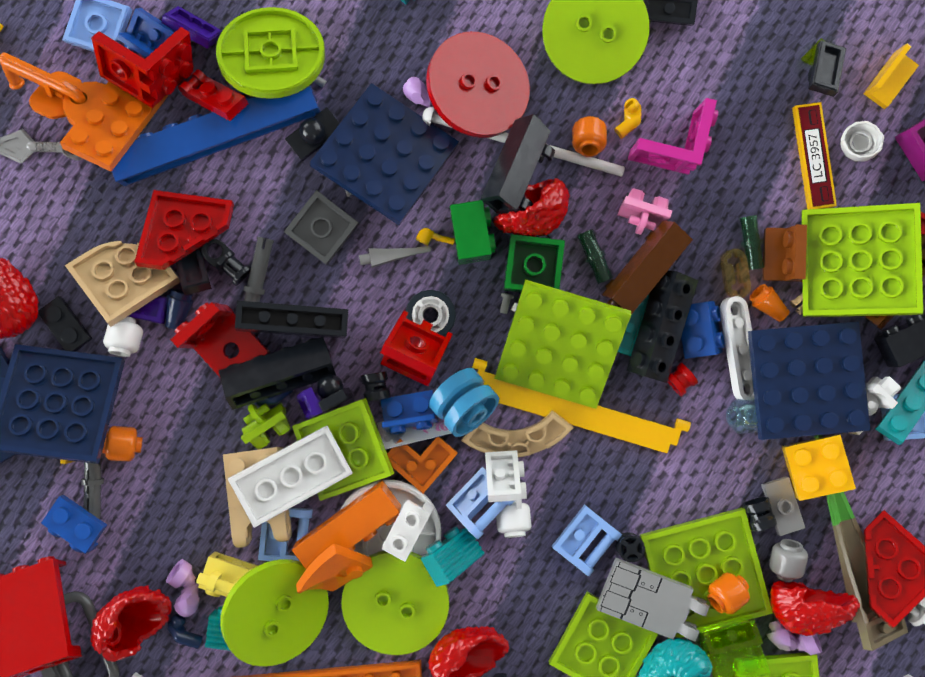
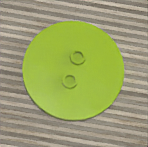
(595, 37)
(270, 52)
(395, 605)
(267, 618)

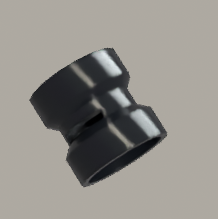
(375, 379)
(760, 514)

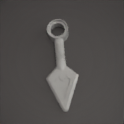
(21, 146)

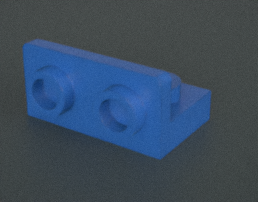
(407, 412)

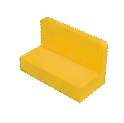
(891, 77)

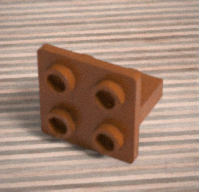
(785, 254)

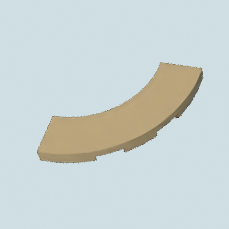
(525, 440)

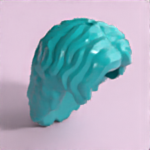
(676, 659)

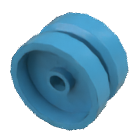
(463, 402)

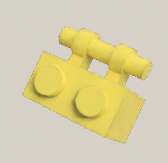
(222, 574)

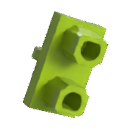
(261, 420)

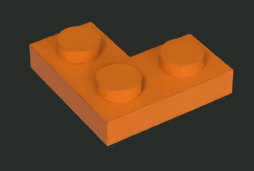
(423, 468)

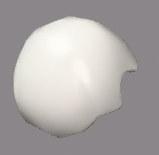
(866, 141)

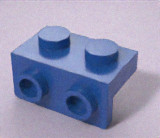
(144, 33)
(702, 332)
(74, 524)

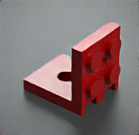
(149, 77)
(212, 332)
(414, 349)

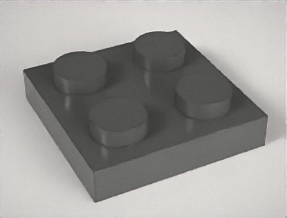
(321, 227)

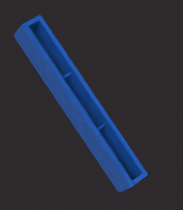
(210, 134)

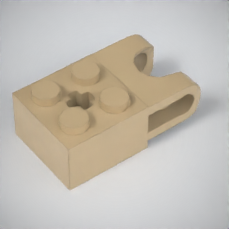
(240, 524)

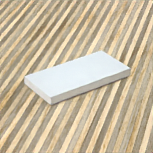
(290, 476)

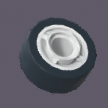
(438, 301)

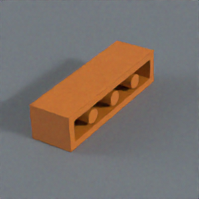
(350, 524)

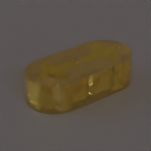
(742, 273)

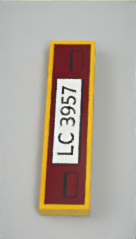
(814, 156)

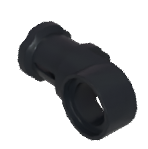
(225, 260)

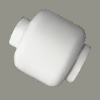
(123, 337)
(514, 521)

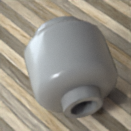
(788, 560)

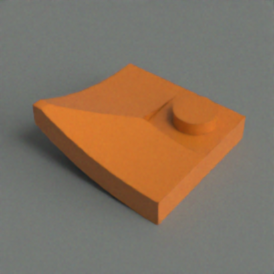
(333, 569)

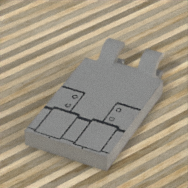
(650, 600)

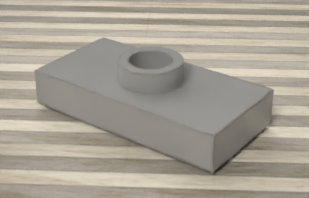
(783, 505)

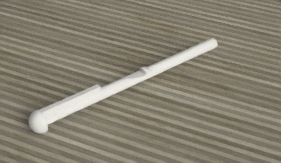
(430, 115)

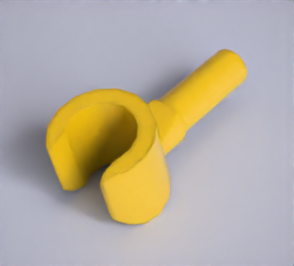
(425, 236)

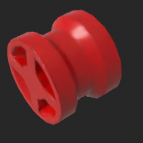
(681, 379)

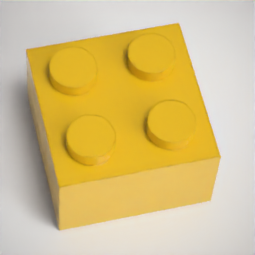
(818, 467)

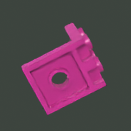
(677, 158)

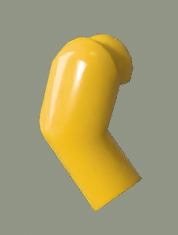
(632, 118)

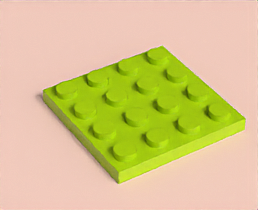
(863, 261)
(562, 344)
(701, 553)

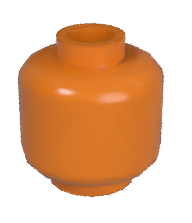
(589, 136)
(122, 443)
(728, 593)

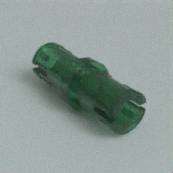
(752, 242)
(595, 256)

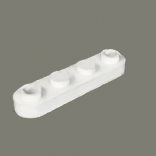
(735, 333)

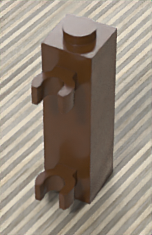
(647, 266)

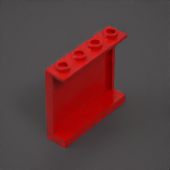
(34, 620)

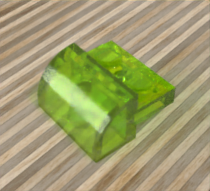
(735, 649)

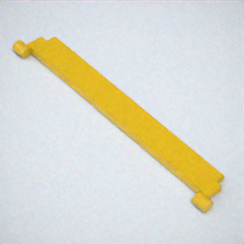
(598, 420)

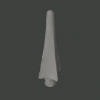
(381, 256)

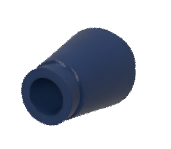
(177, 308)

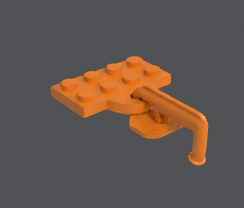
(101, 114)

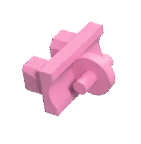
(643, 213)

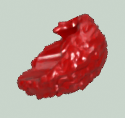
(545, 215)
(17, 301)
(811, 610)
(128, 622)
(467, 652)

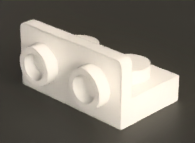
(504, 476)
(407, 529)

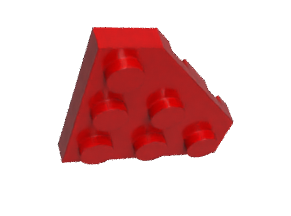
(178, 226)
(893, 569)

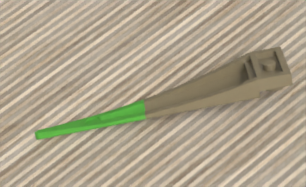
(852, 557)

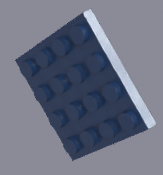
(384, 154)
(808, 380)
(58, 403)

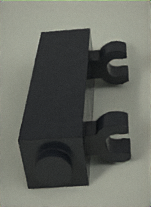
(516, 165)

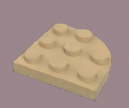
(116, 282)

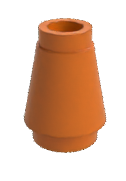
(769, 302)

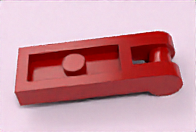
(213, 95)

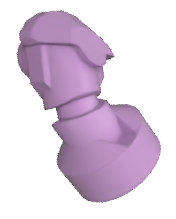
(417, 92)
(180, 576)
(787, 641)

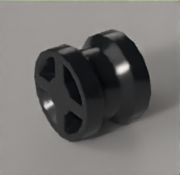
(634, 550)

